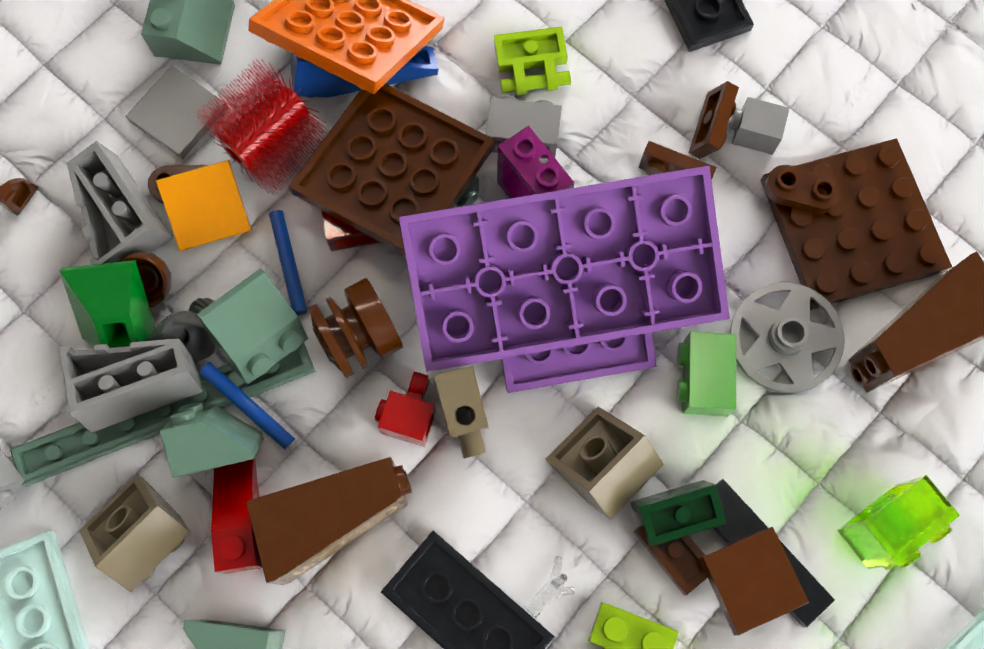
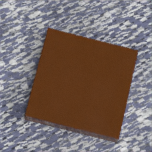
(753, 581)

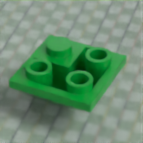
(109, 303)

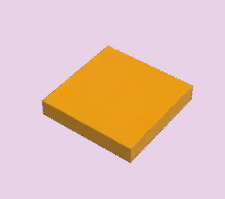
(204, 205)

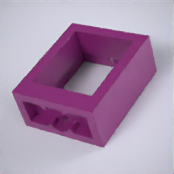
(522, 172)

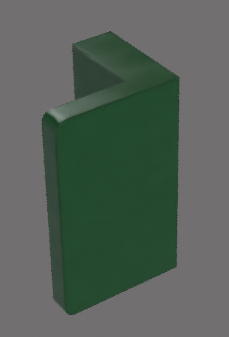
(679, 512)

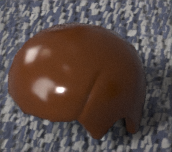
(154, 276)

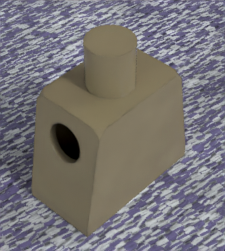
(461, 390)

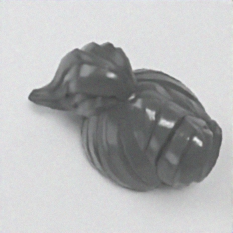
(188, 329)

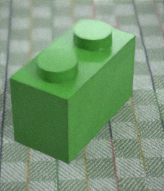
(707, 374)

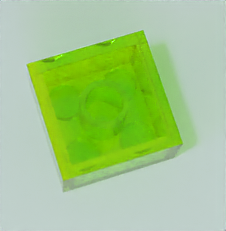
(899, 524)

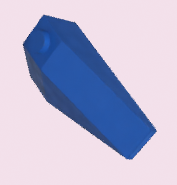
(319, 83)

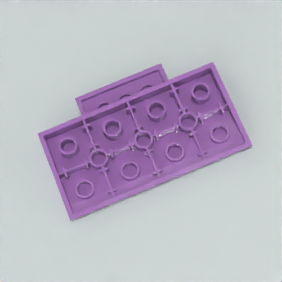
(566, 277)

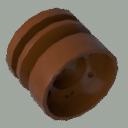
(355, 327)

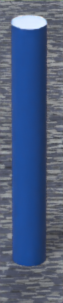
(288, 262)
(247, 405)

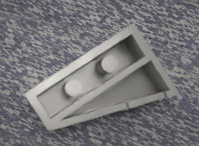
(113, 207)
(127, 381)

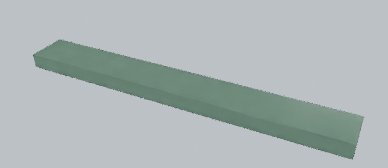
(78, 446)

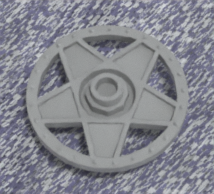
(788, 337)

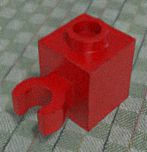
(407, 415)

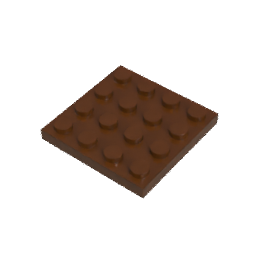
(390, 162)
(874, 233)

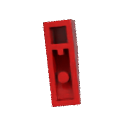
(231, 524)

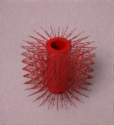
(268, 124)

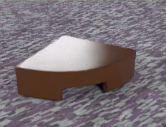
(16, 194)

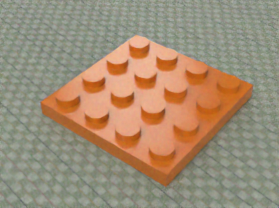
(349, 38)

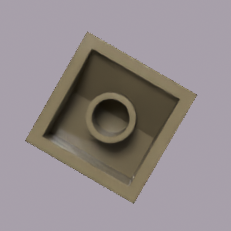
(605, 461)
(133, 534)

